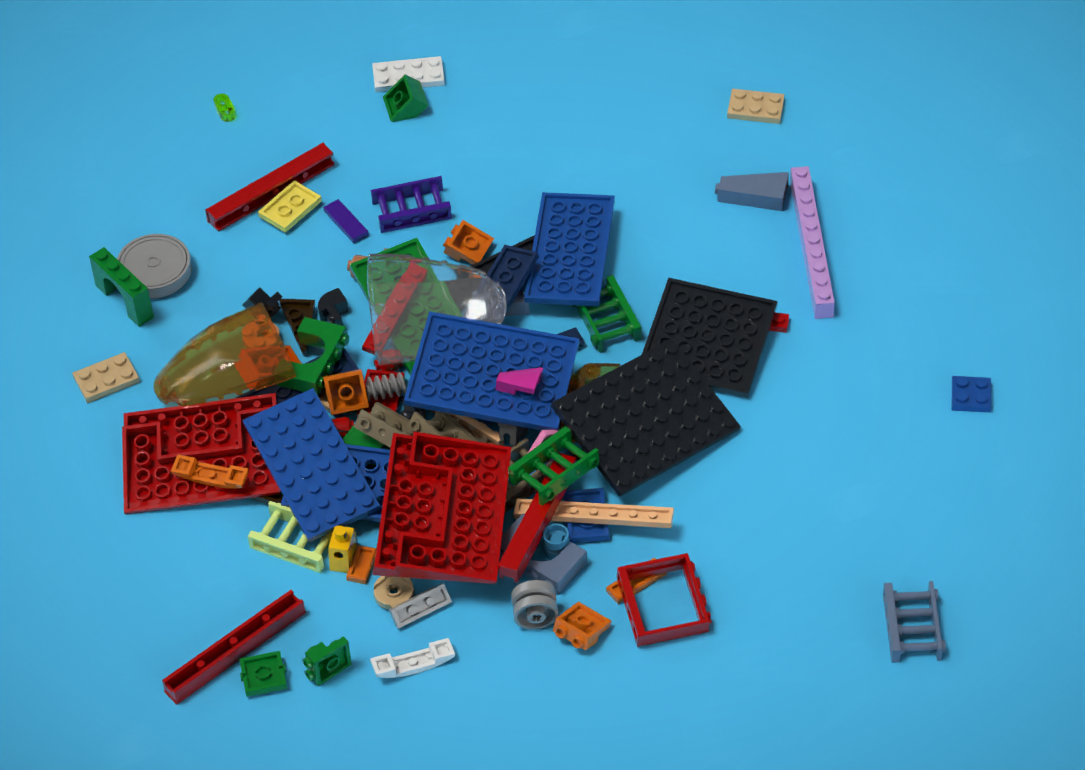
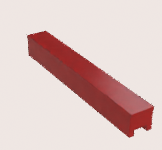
(267, 187)
(530, 530)
(233, 647)

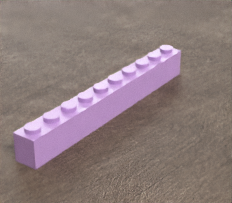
(812, 243)

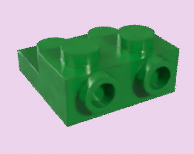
(327, 661)

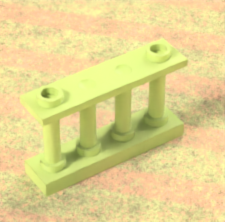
(285, 551)

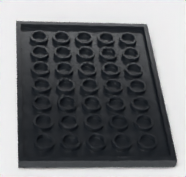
(646, 416)

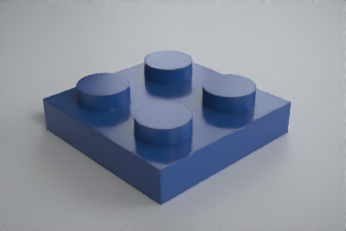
(971, 394)

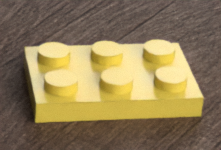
(289, 206)

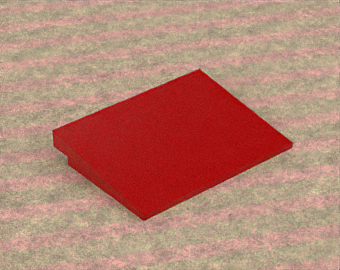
(204, 431)
(442, 509)

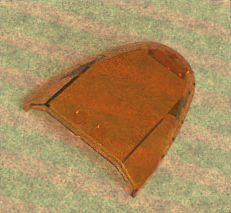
(226, 359)

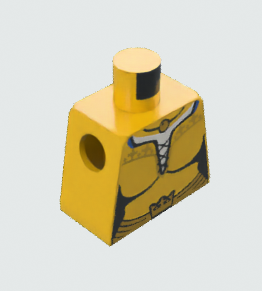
(345, 542)

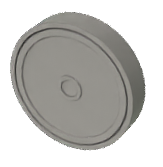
(158, 263)

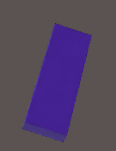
(345, 221)

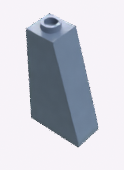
(754, 190)

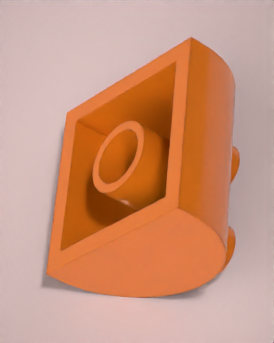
(346, 391)

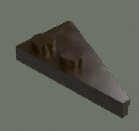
(294, 312)

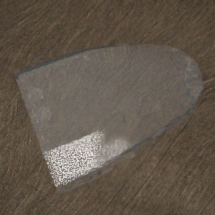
(409, 287)

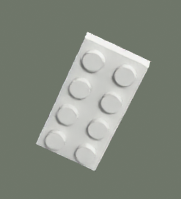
(426, 70)

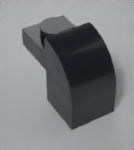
(270, 303)
(332, 306)

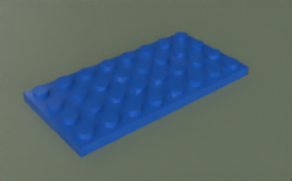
(571, 249)
(311, 465)

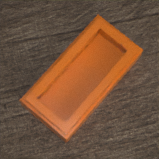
(361, 564)

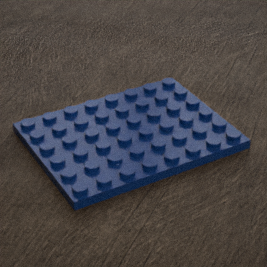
(462, 361)

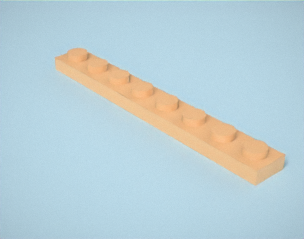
(605, 513)

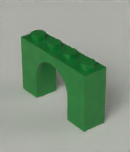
(113, 275)
(324, 335)

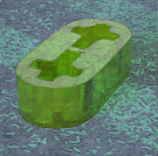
(227, 106)

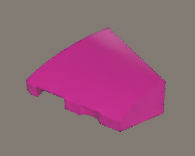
(519, 380)

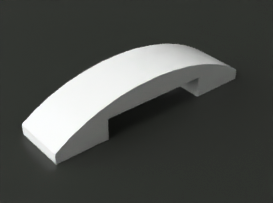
(413, 662)

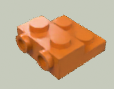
(467, 243)
(581, 626)

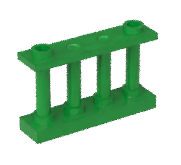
(624, 315)
(549, 450)

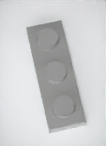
(420, 605)

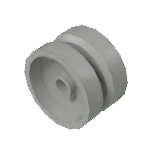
(534, 604)

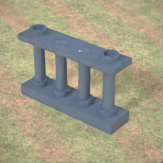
(896, 630)

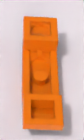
(209, 474)

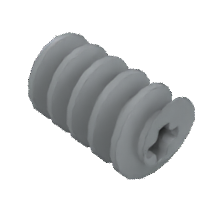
(385, 386)

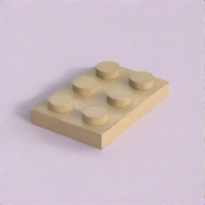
(755, 106)
(106, 377)

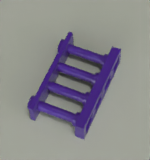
(411, 217)

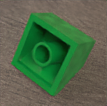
(405, 99)

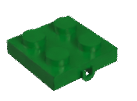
(263, 673)

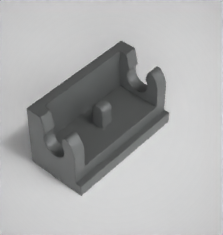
(516, 433)

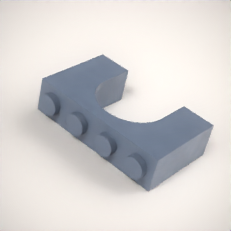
(555, 571)

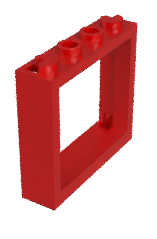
(656, 567)

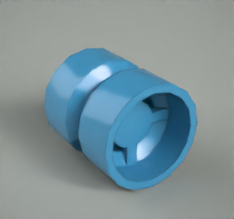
(555, 540)

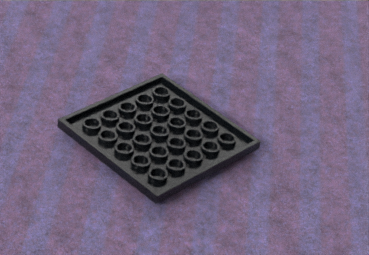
(716, 331)

